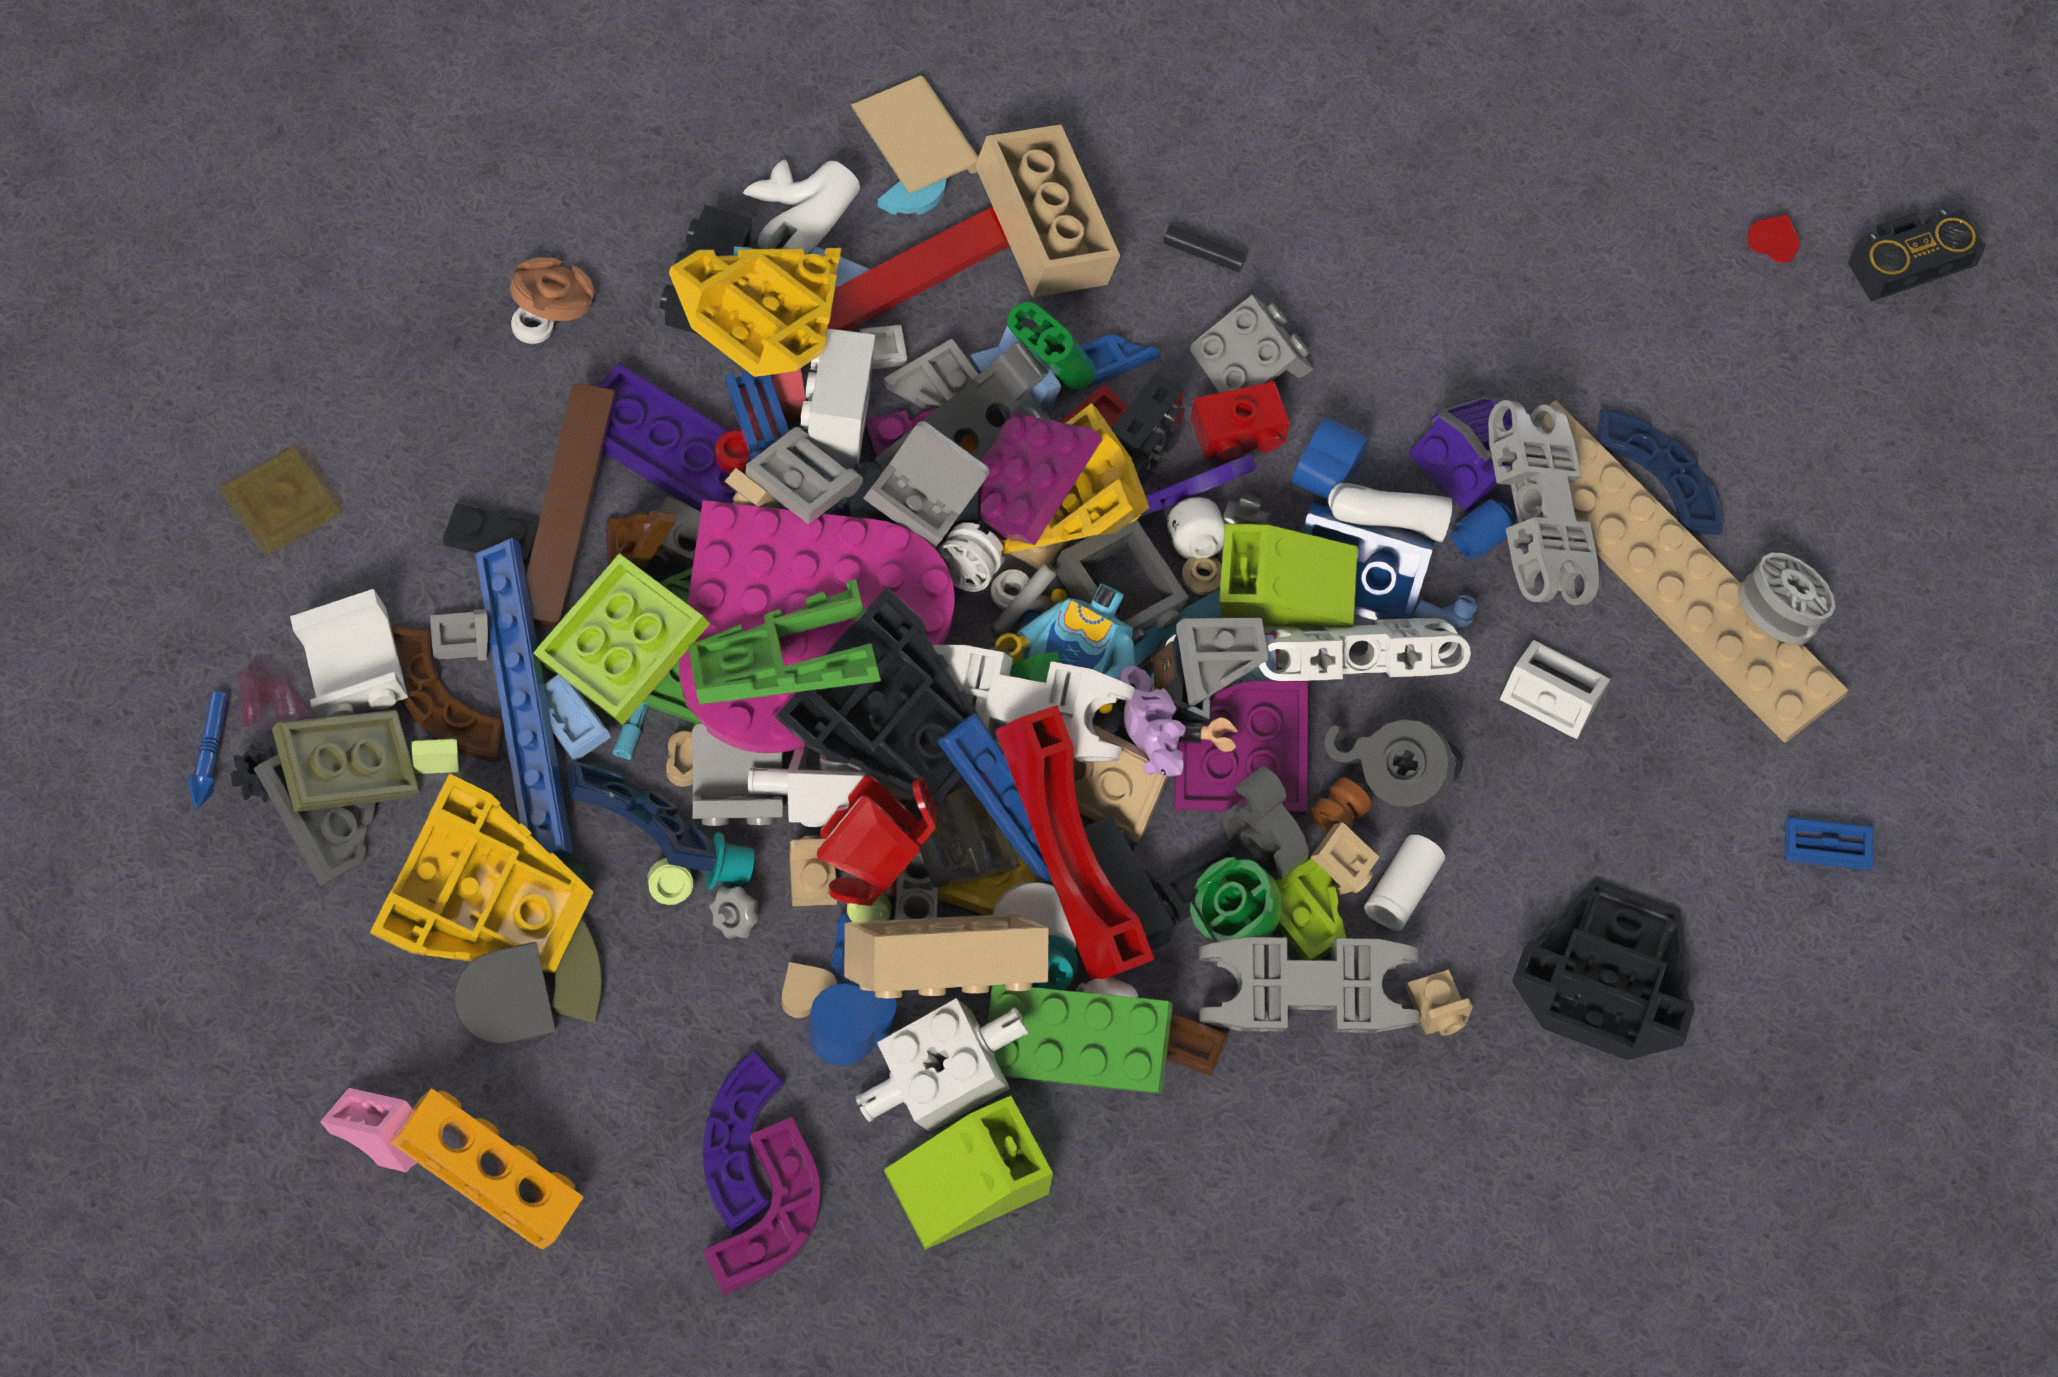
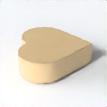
(680, 764)
(802, 987)

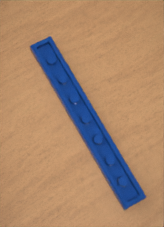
(523, 696)

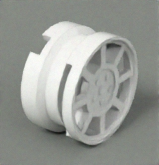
(971, 556)

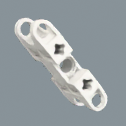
(1394, 647)
(1005, 698)

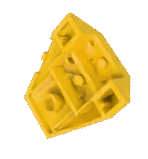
(480, 885)

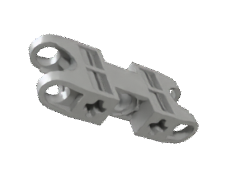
(1543, 503)
(1345, 985)

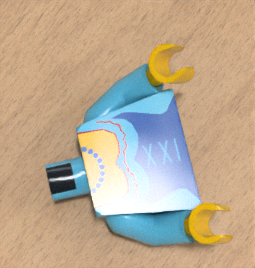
(1081, 635)

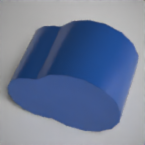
(1330, 458)
(849, 1023)

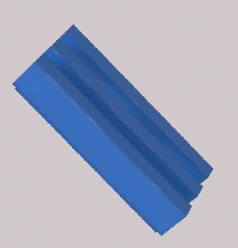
(749, 381)
(1827, 858)

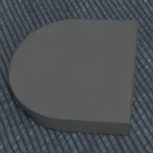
(504, 995)

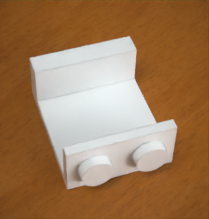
(351, 656)

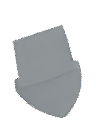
(460, 635)

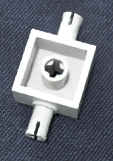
(813, 785)
(969, 1062)

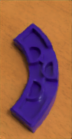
(1200, 483)
(728, 1140)

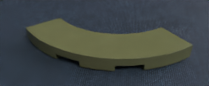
(578, 978)

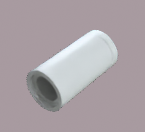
(1404, 882)

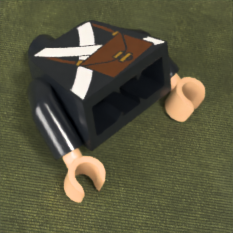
(1167, 674)

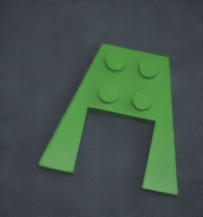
(752, 663)

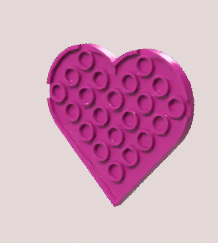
(772, 560)

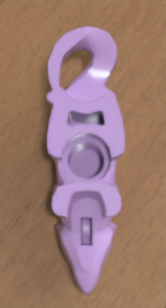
(1151, 724)

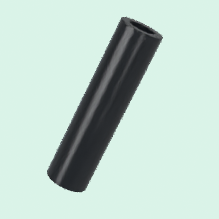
(1204, 248)

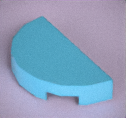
(899, 200)

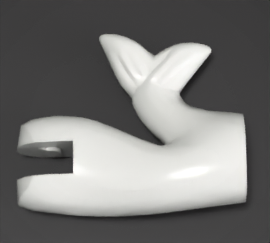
(817, 204)
(1367, 506)

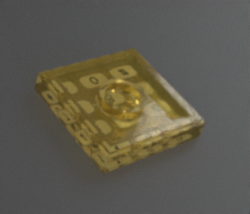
(280, 501)

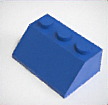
(1388, 563)

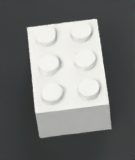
(839, 395)

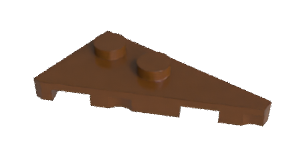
(638, 536)

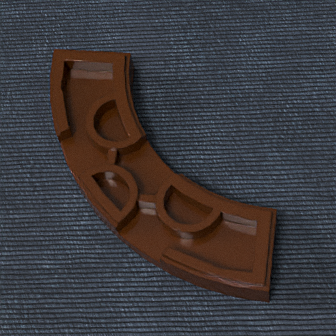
(434, 707)

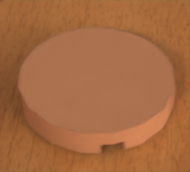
(551, 290)

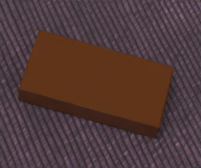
(1194, 1044)

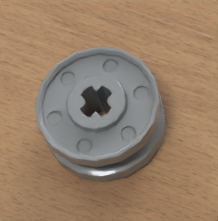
(1786, 598)

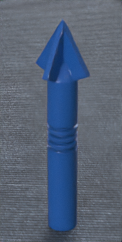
(202, 780)

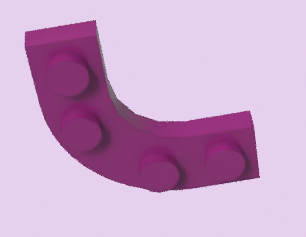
(788, 1221)

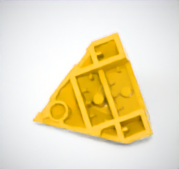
(760, 306)
(1102, 497)

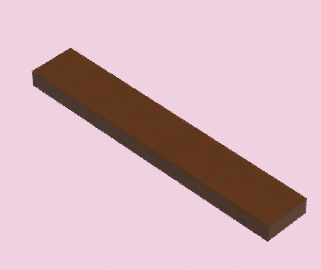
(567, 501)

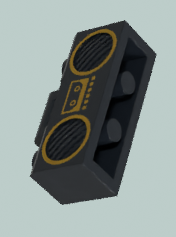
(1915, 253)

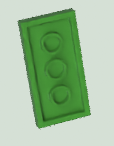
(1085, 1038)

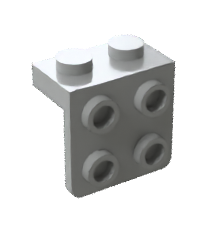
(1250, 348)
(927, 483)
(722, 782)

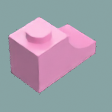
(370, 1125)

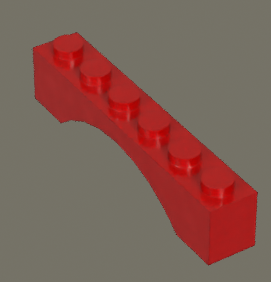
(1042, 769)

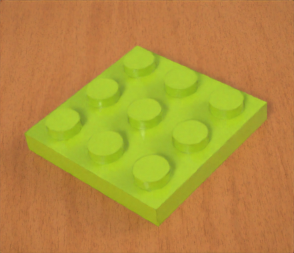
(621, 638)

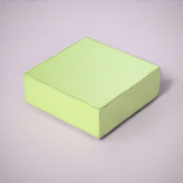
(435, 756)

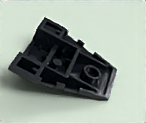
(891, 723)
(1610, 974)

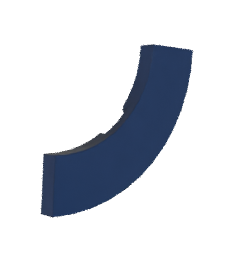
(1670, 463)
(650, 811)

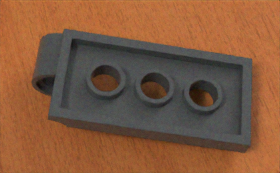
(1001, 386)

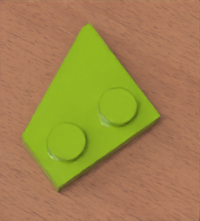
(1310, 911)

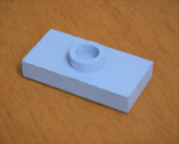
(573, 719)

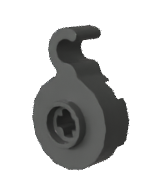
(1382, 758)
(1265, 825)

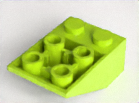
(1287, 577)
(970, 1173)

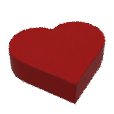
(1775, 238)

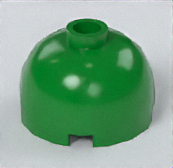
(1236, 901)

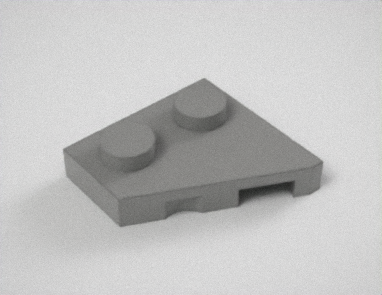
(933, 377)
(1219, 652)

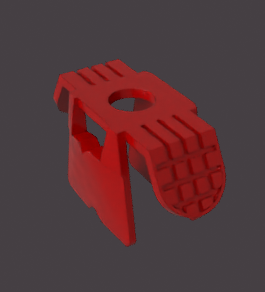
(870, 842)

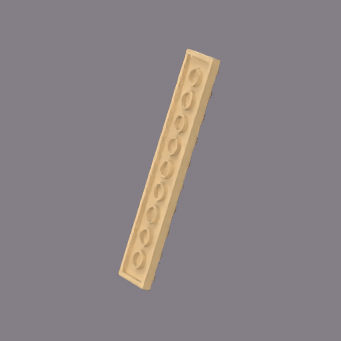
(1694, 593)

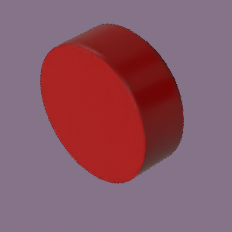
(731, 451)

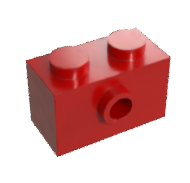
(1240, 421)

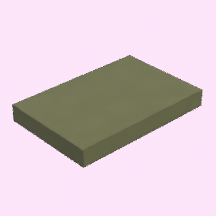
(345, 760)

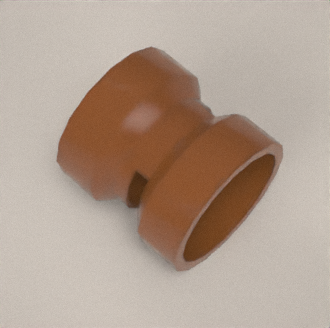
(1344, 804)

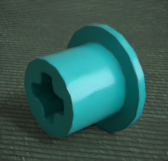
(732, 864)
(1061, 964)

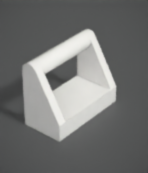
(1551, 697)

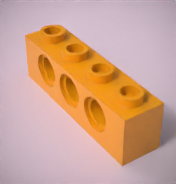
(461, 1168)

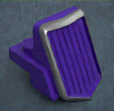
(1459, 451)

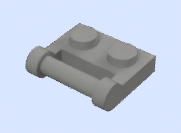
(798, 484)

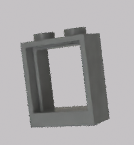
(1075, 560)

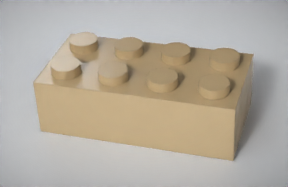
(1047, 210)
(946, 954)

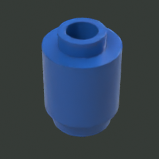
(1482, 529)

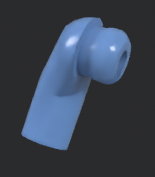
(1457, 614)

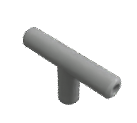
(1027, 599)

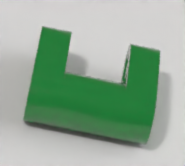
(1053, 346)

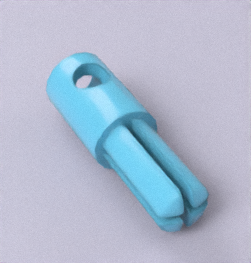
(630, 734)

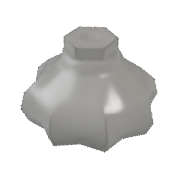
(734, 912)

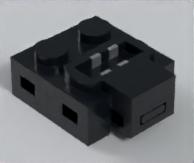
(1151, 424)

